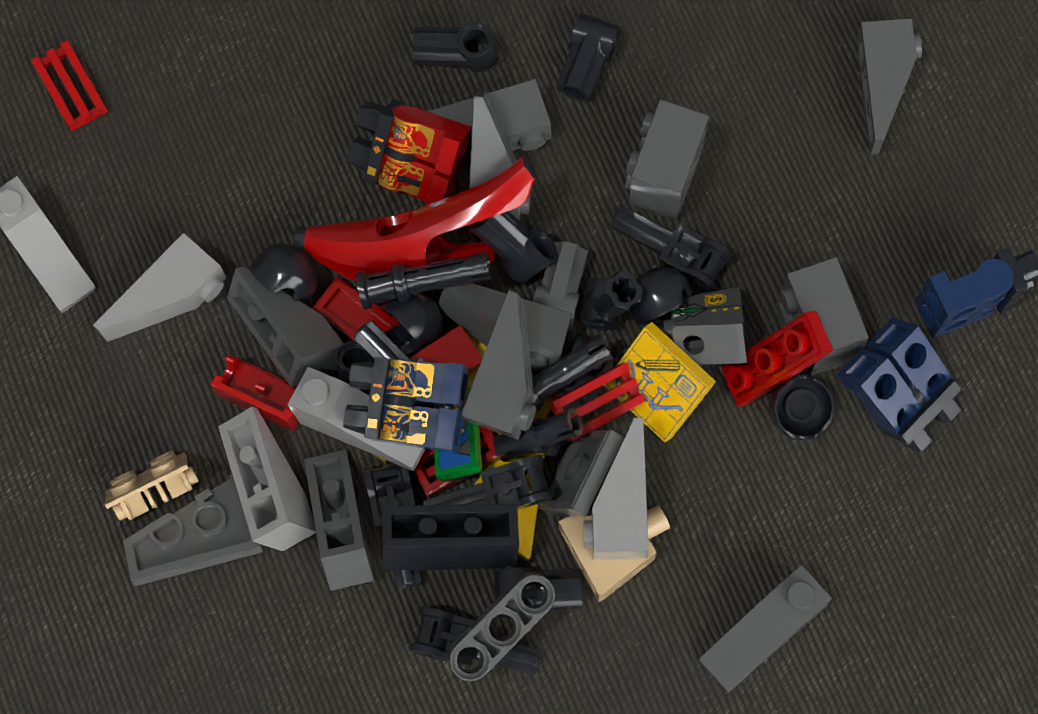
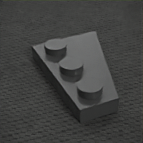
(192, 538)

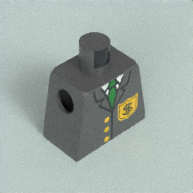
(709, 327)

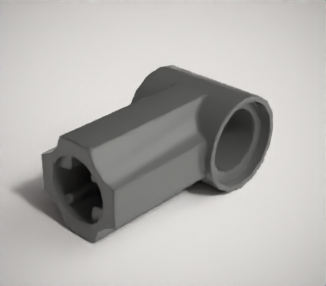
(563, 280)

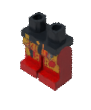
(410, 150)

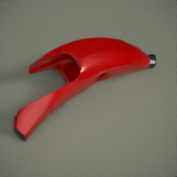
(416, 235)

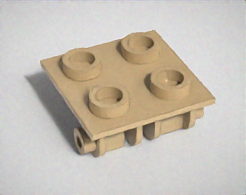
(126, 489)

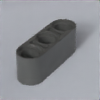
(494, 647)

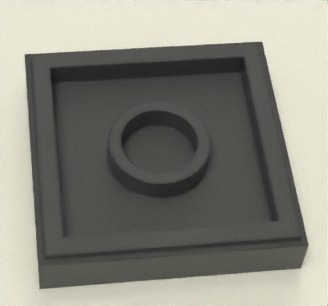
(582, 473)

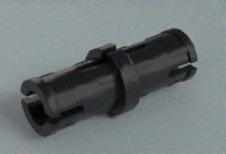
(540, 435)

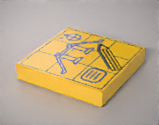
(667, 380)

